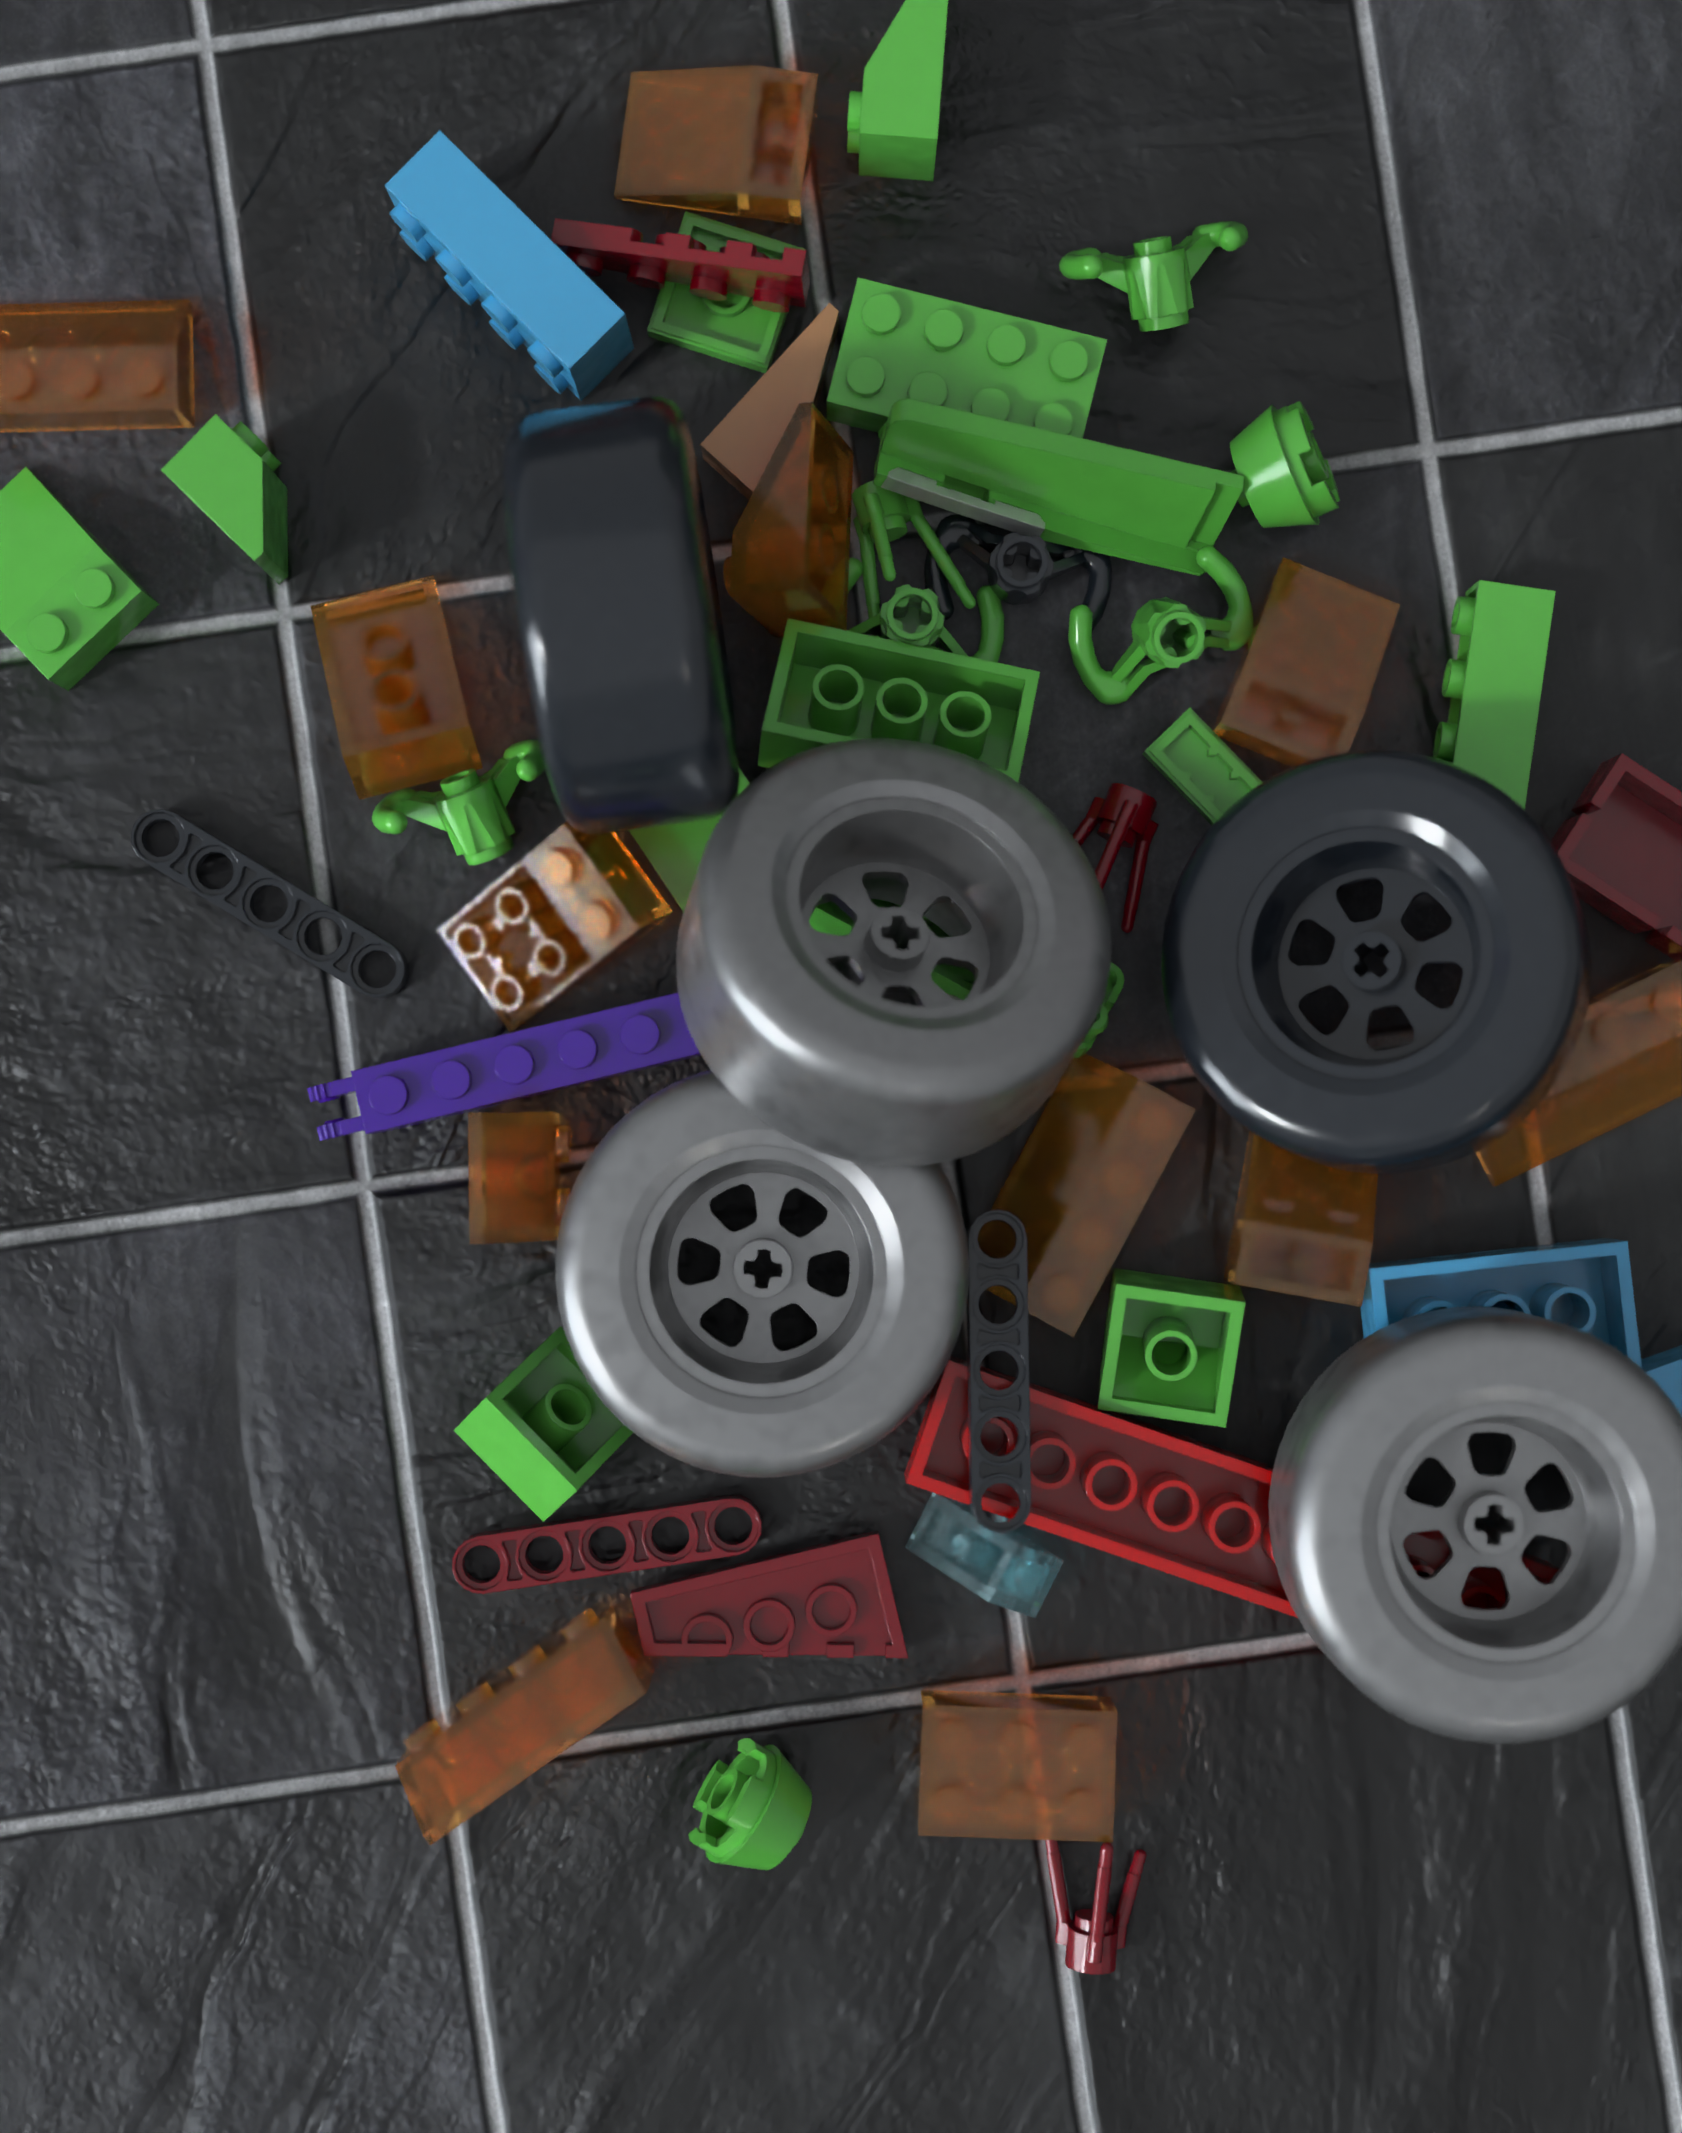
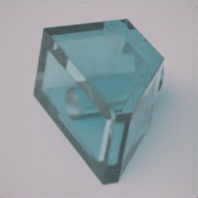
(994, 1565)

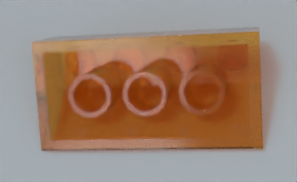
(96, 366)
(1618, 1071)
(1083, 1184)
(522, 1722)

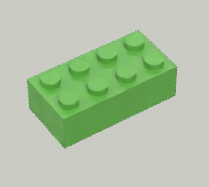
(959, 358)
(868, 687)

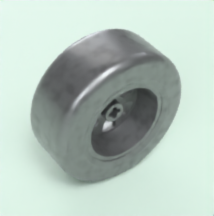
(835, 1057)
(751, 1403)
(1554, 1648)

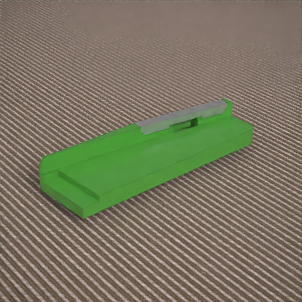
(1055, 485)

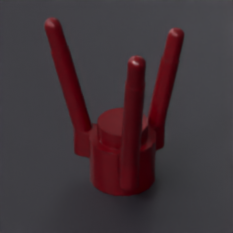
(1122, 819)
(1093, 1935)

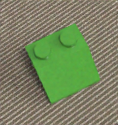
(236, 486)
(1170, 1347)
(544, 1428)

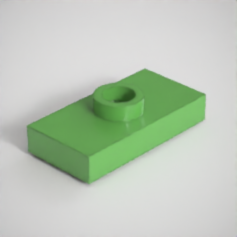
(1201, 766)

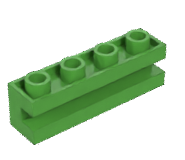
(1496, 683)

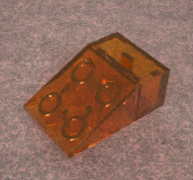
(720, 140)
(1307, 667)
(553, 921)
(1301, 1226)

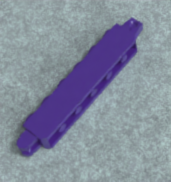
(511, 1067)

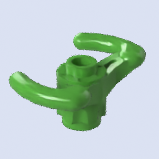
(1156, 273)
(915, 619)
(1164, 633)
(469, 806)

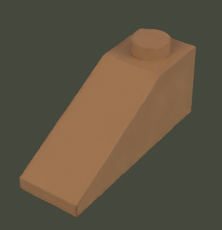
(752, 429)

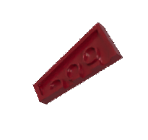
(685, 261)
(792, 1603)

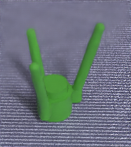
(883, 519)

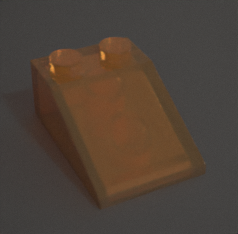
(796, 530)
(395, 687)

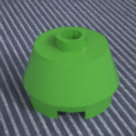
(1283, 469)
(752, 1808)

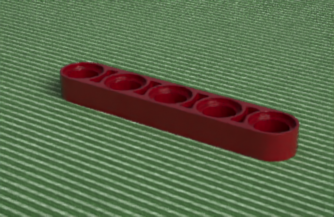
(581, 1562)

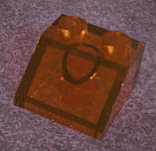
(516, 1176)

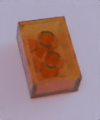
(1016, 1766)

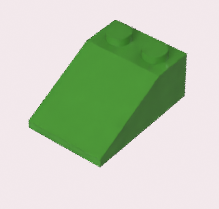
(898, 112)
(59, 586)

